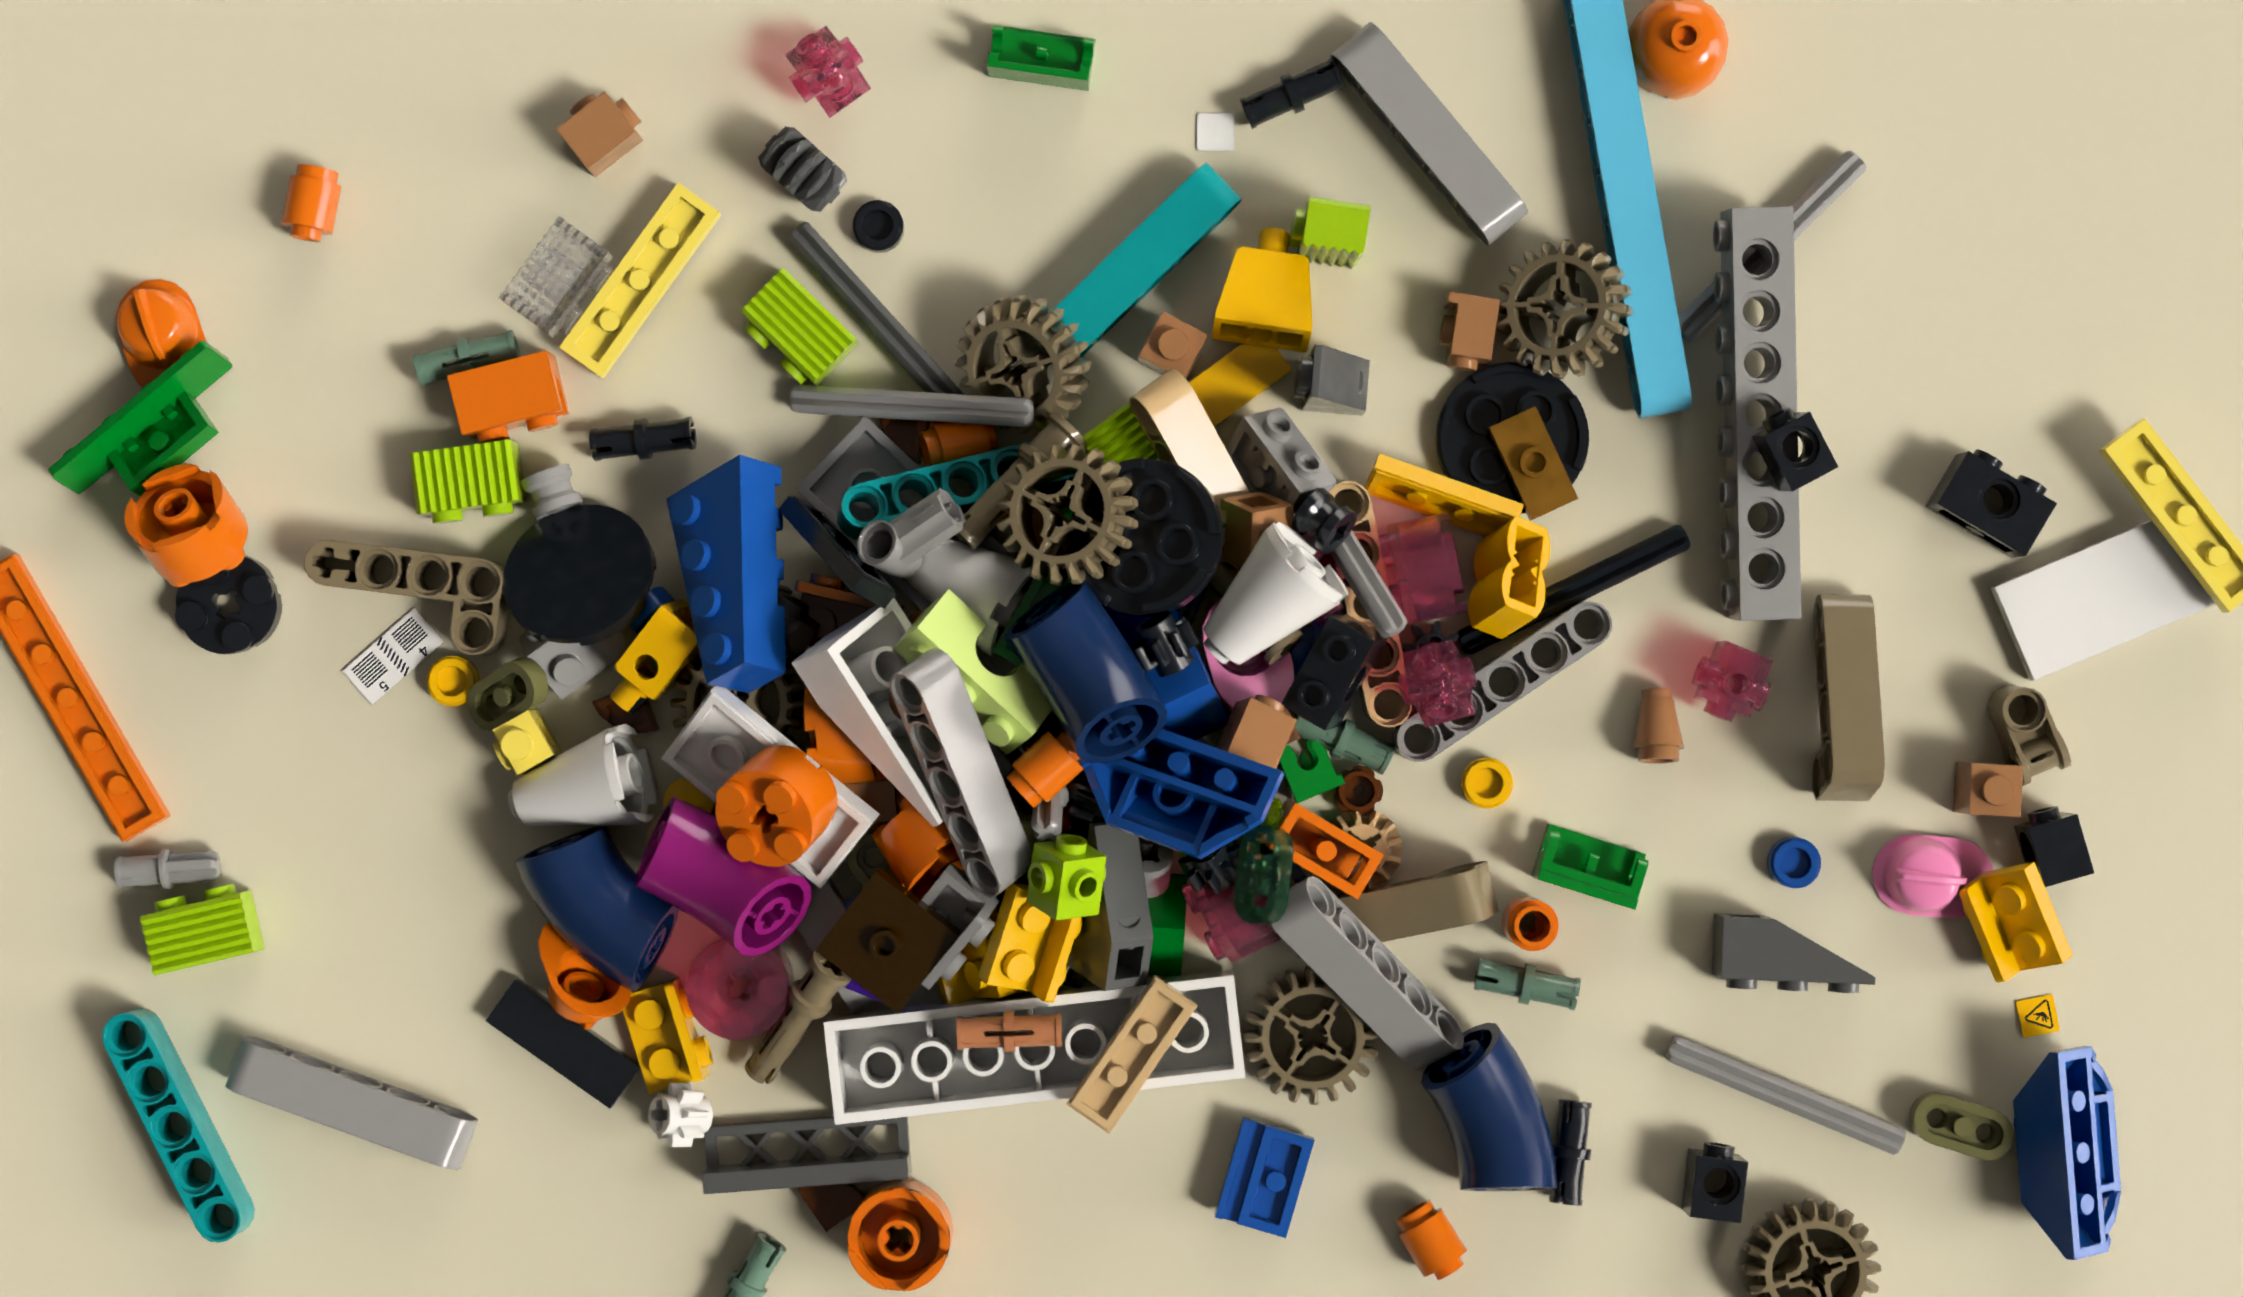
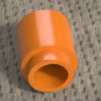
(311, 202)
(954, 441)
(1045, 768)
(1541, 934)
(1431, 1240)

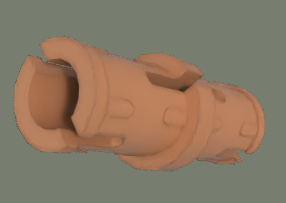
(1045, 1028)

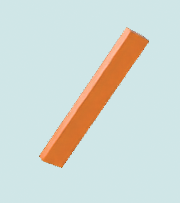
(75, 705)

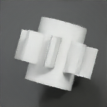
(680, 1114)

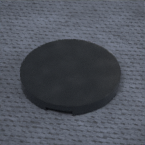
(1493, 396)
(1171, 548)
(579, 575)

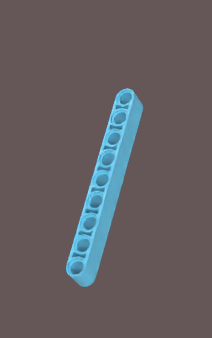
(1629, 204)

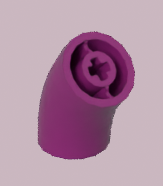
(737, 900)

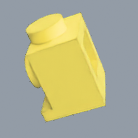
(525, 742)

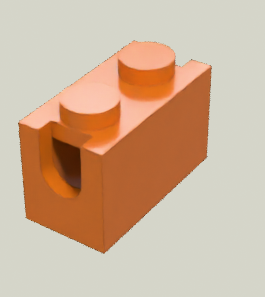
(508, 397)
(1328, 849)

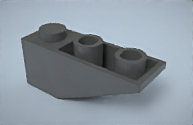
(1332, 382)
(1118, 942)
(1765, 949)

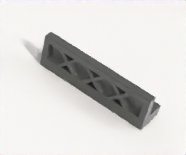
(803, 1172)

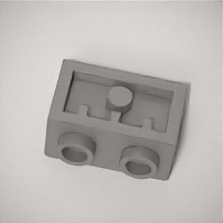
(1277, 458)

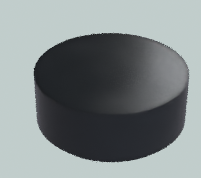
(878, 226)

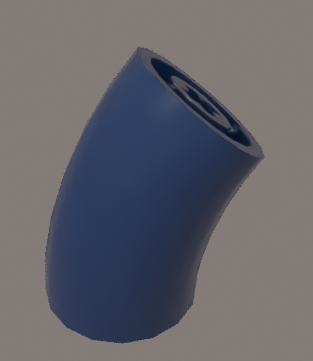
(1088, 674)
(595, 908)
(1492, 1115)

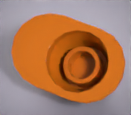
(156, 327)
(575, 986)

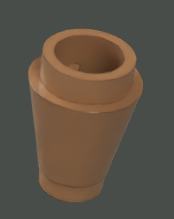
(1657, 728)

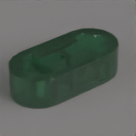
(1263, 875)

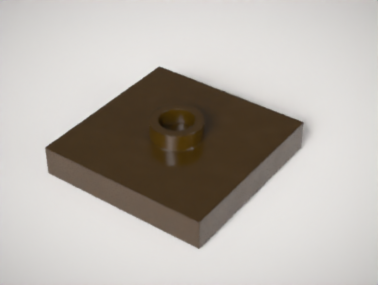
(888, 940)

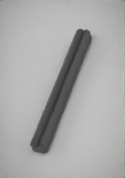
(870, 311)

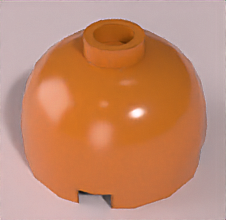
(1678, 47)

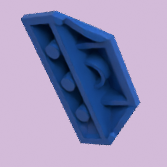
(1183, 794)
(2069, 1151)

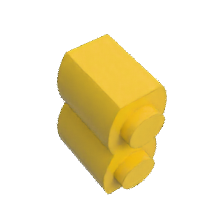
(1509, 577)

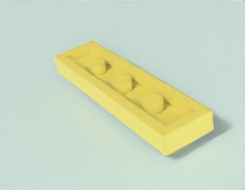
(640, 280)
(2179, 511)

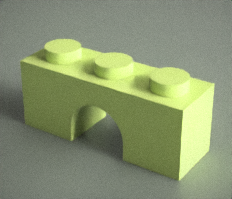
(1006, 705)

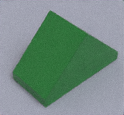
(1168, 928)

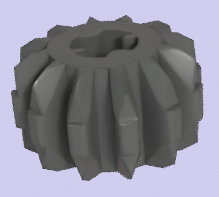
(802, 169)

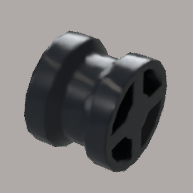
(1324, 520)

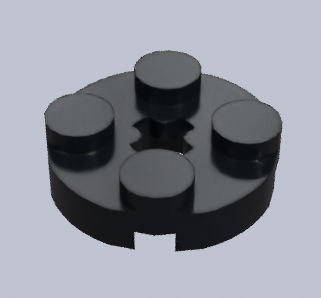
(238, 632)

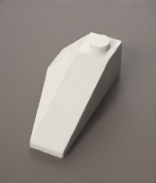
(850, 683)

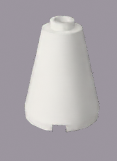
(979, 578)
(1271, 596)
(589, 785)

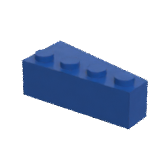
(732, 571)
(1187, 695)

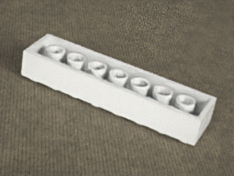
(911, 1063)

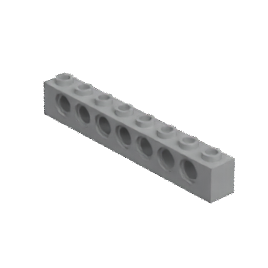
(1772, 234)

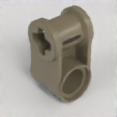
(2031, 740)

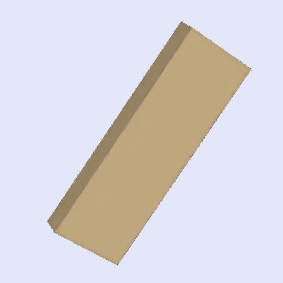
(1132, 1054)

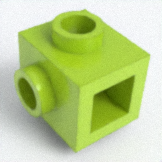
(1066, 877)

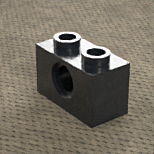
(1961, 502)
(1334, 671)

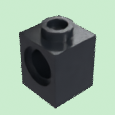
(1815, 456)
(2055, 845)
(1719, 1205)

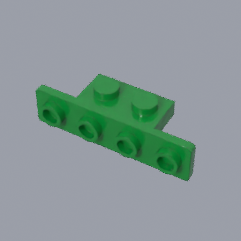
(152, 429)

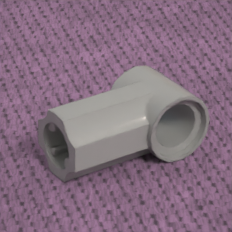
(901, 544)

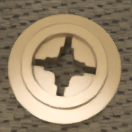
(1388, 843)

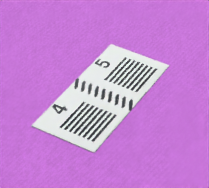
(393, 656)

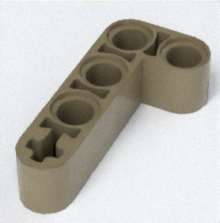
(409, 581)
(1849, 699)
(1426, 903)

